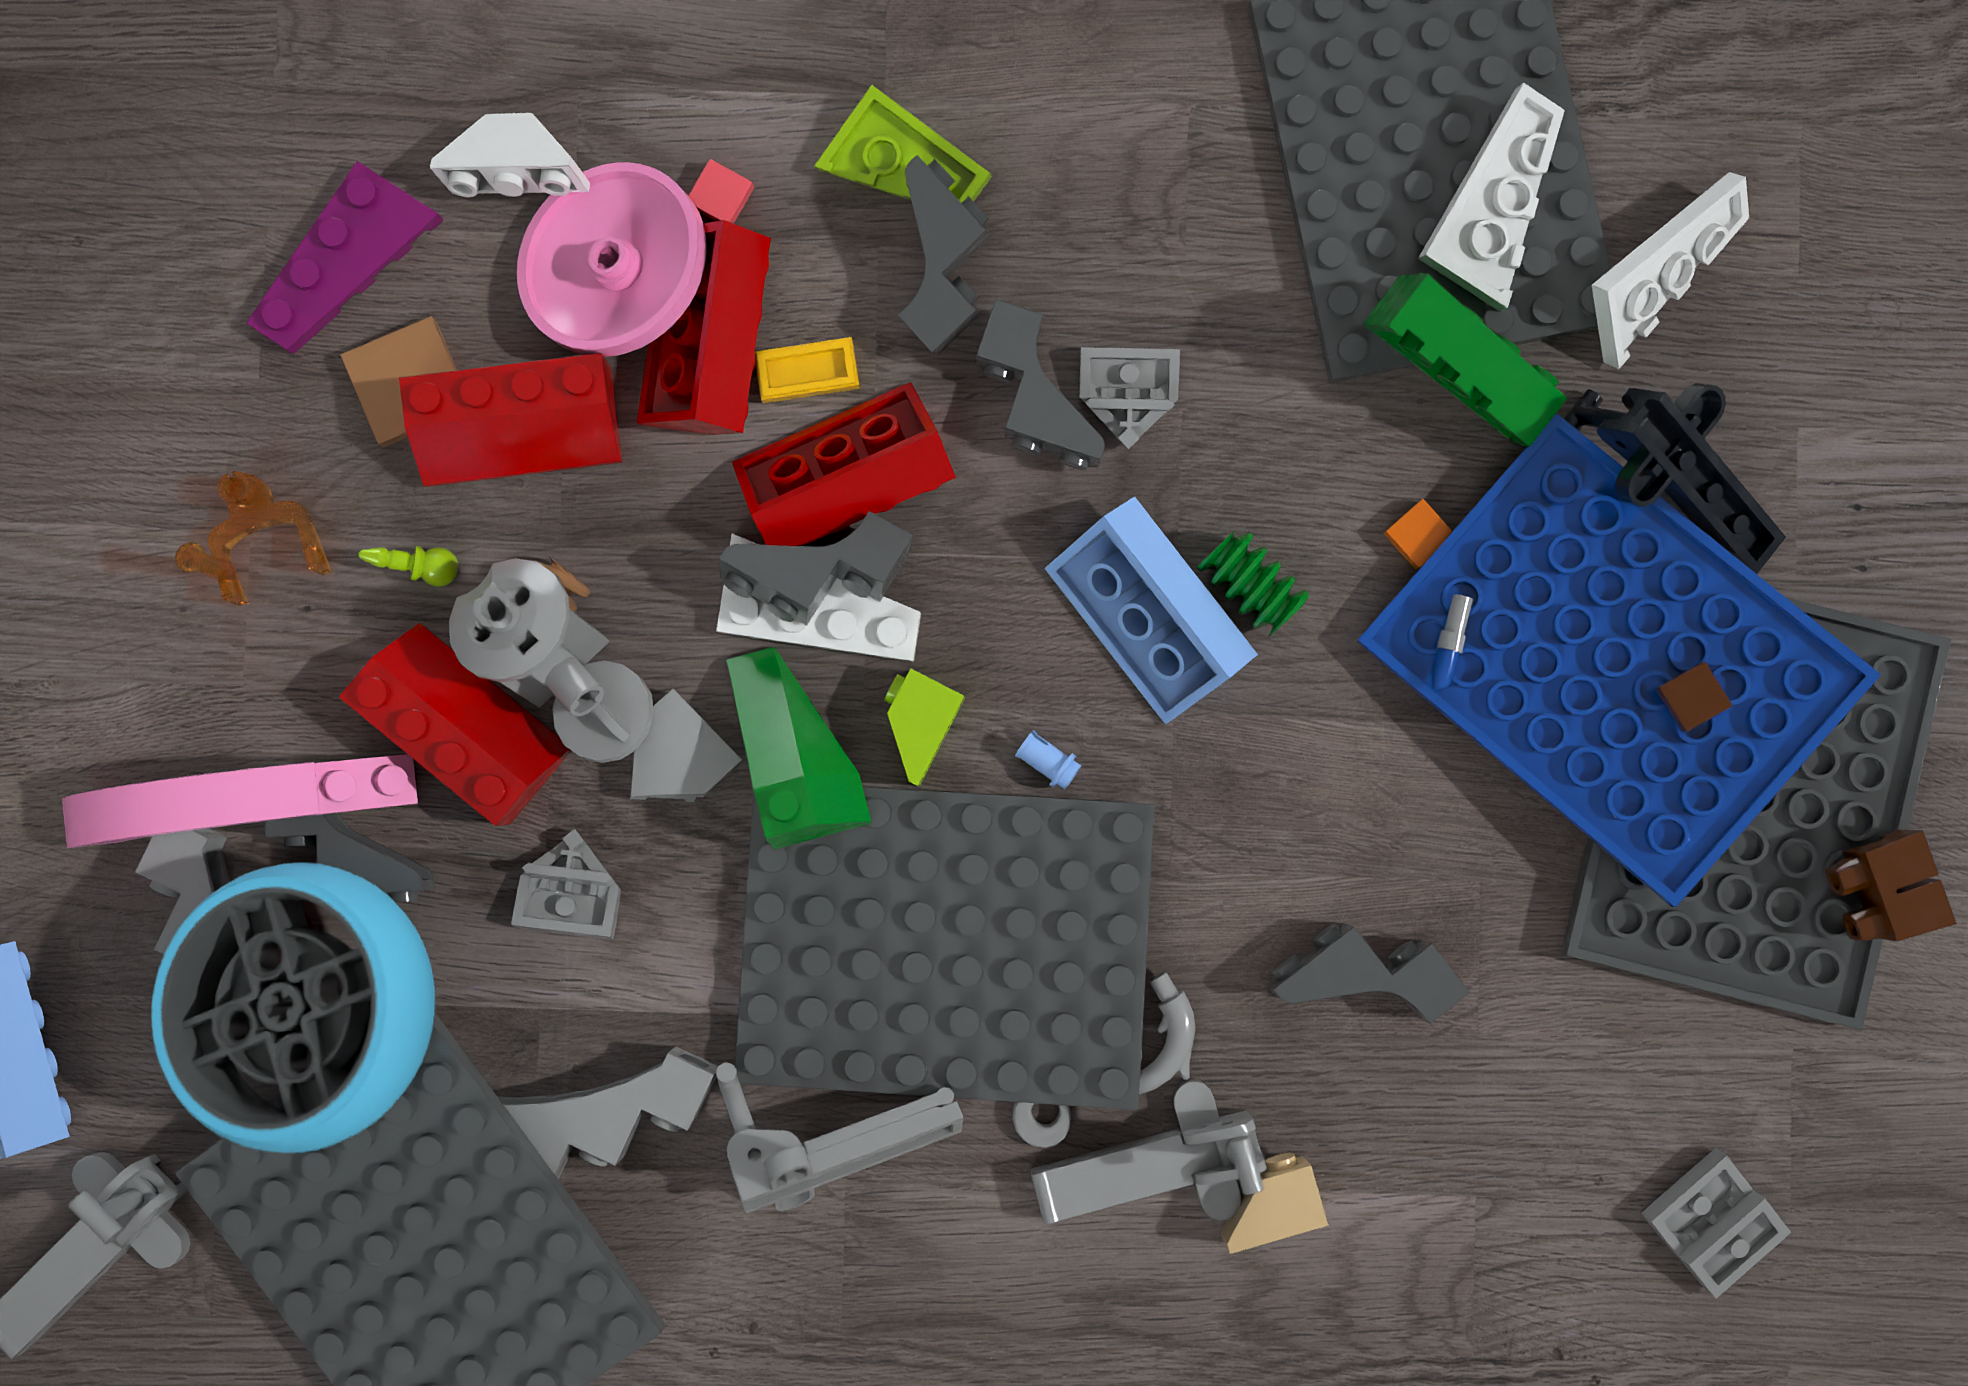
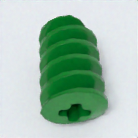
(1254, 581)

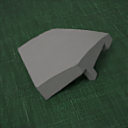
(1129, 387)
(679, 755)
(567, 893)

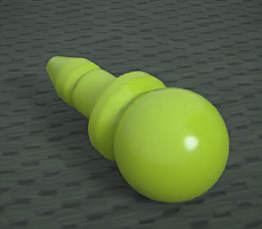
(434, 566)

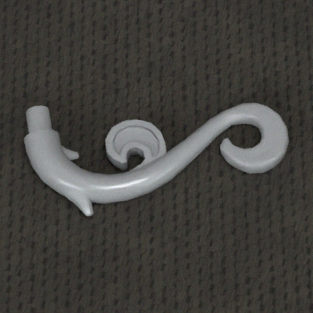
(1175, 1056)

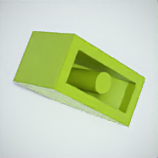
(920, 719)

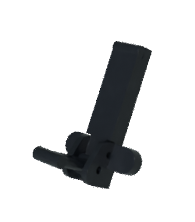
(1670, 454)

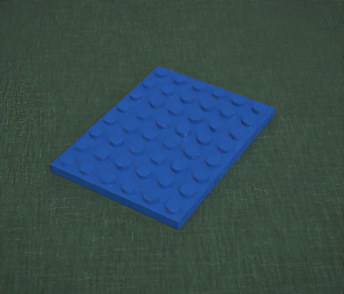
(1575, 629)

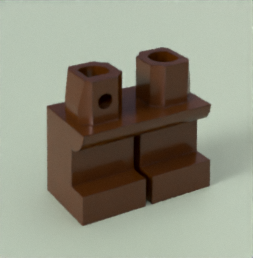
(1892, 887)

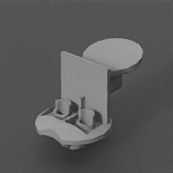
(528, 639)

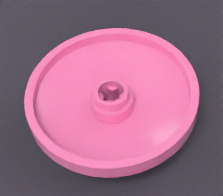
(612, 261)

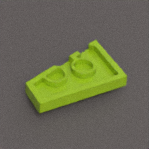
(882, 141)

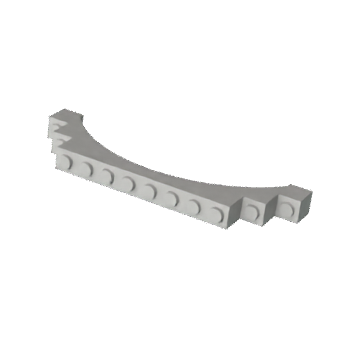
(592, 1120)

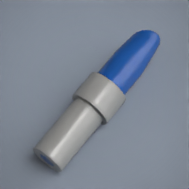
(1451, 641)

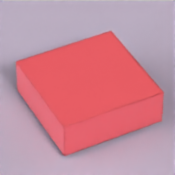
(720, 192)

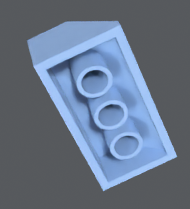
(1150, 610)
(28, 1095)

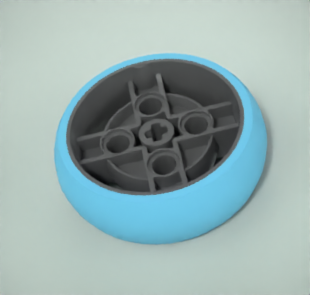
(211, 991)

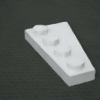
(1489, 215)
(1665, 265)
(839, 624)

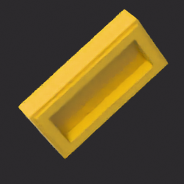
(807, 370)

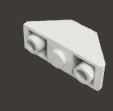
(508, 157)

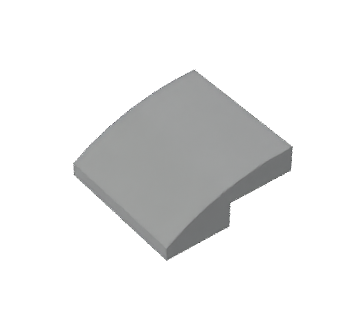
(1716, 1222)

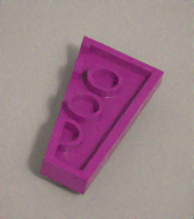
(340, 255)

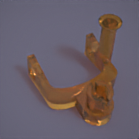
(250, 510)

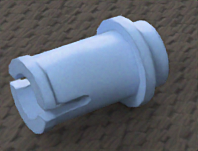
(1048, 760)

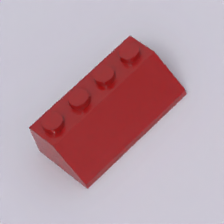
(704, 362)
(511, 419)
(843, 469)
(456, 724)

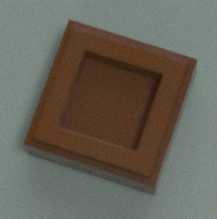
(1694, 697)

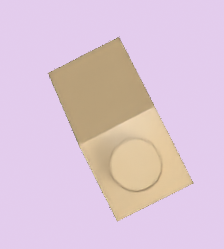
(1281, 1210)

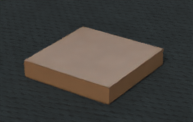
(380, 364)

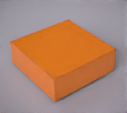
(1418, 533)

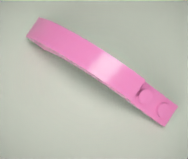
(237, 798)

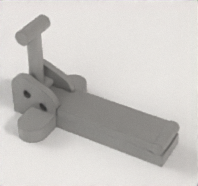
(1202, 1150)
(780, 1171)
(116, 1212)

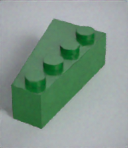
(1466, 357)

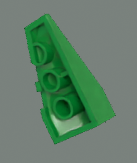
(794, 761)

